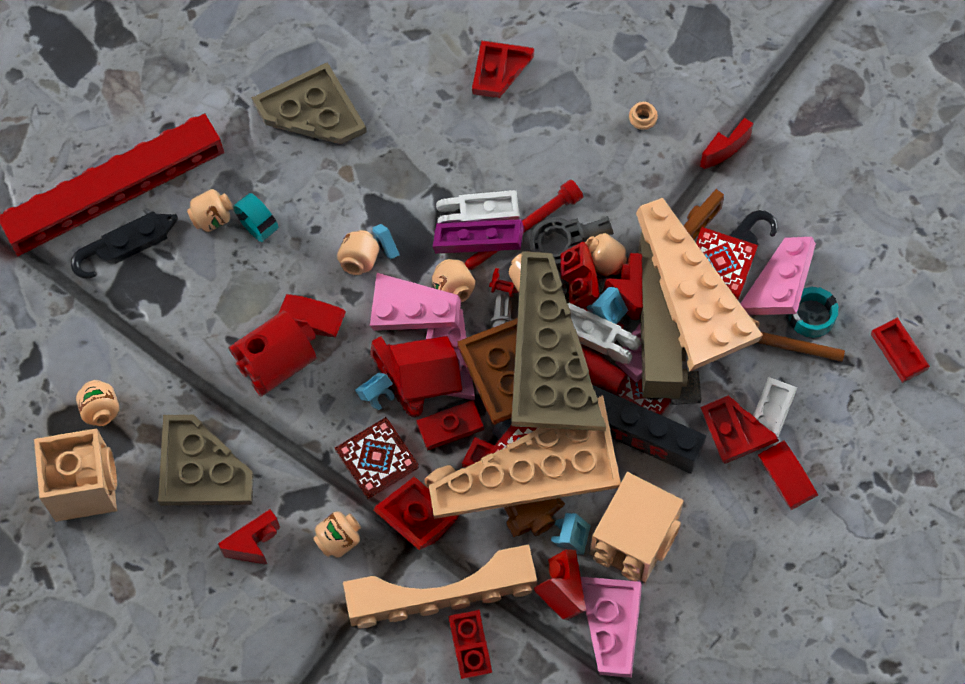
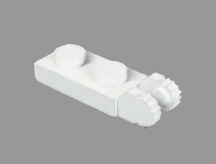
(480, 207)
(602, 334)

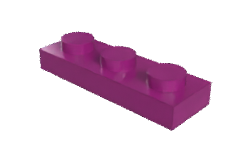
(478, 236)

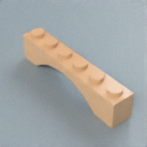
(376, 600)

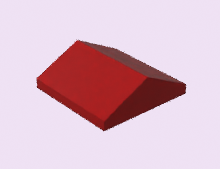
(426, 368)
(412, 515)

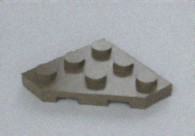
(311, 106)
(199, 467)

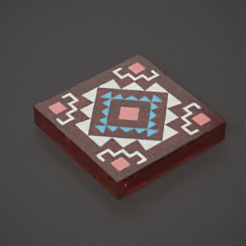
(376, 458)

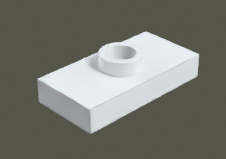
(774, 404)

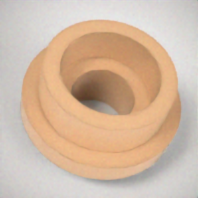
(645, 109)

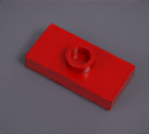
(900, 350)
(450, 425)

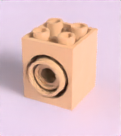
(76, 475)
(636, 528)

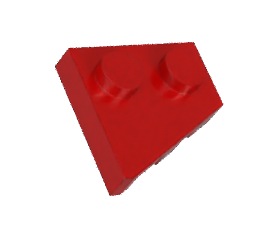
(499, 67)

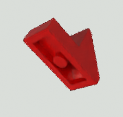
(630, 285)
(243, 542)
(564, 588)

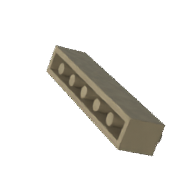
(659, 336)

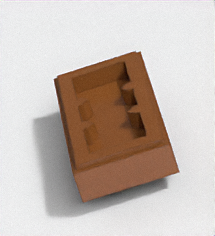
(702, 215)

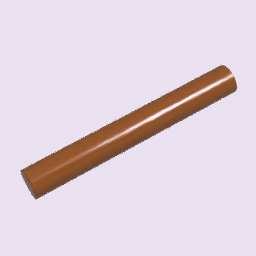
(802, 346)

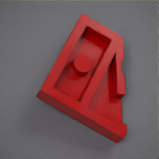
(735, 429)

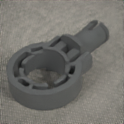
(572, 230)

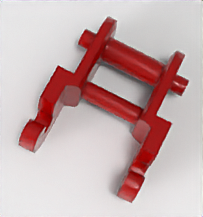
(502, 285)

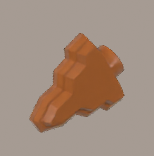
(532, 516)

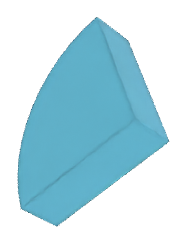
(384, 236)

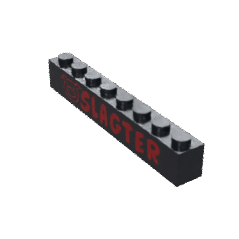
(652, 432)

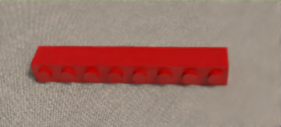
(111, 184)

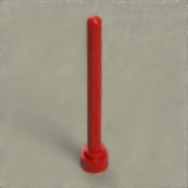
(568, 194)

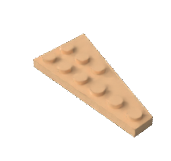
(697, 297)
(531, 469)

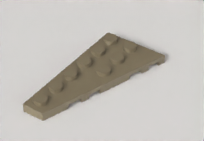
(550, 366)

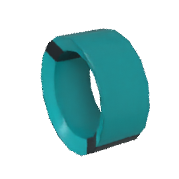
(255, 217)
(828, 300)

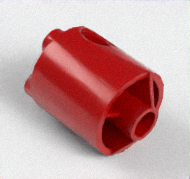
(274, 351)

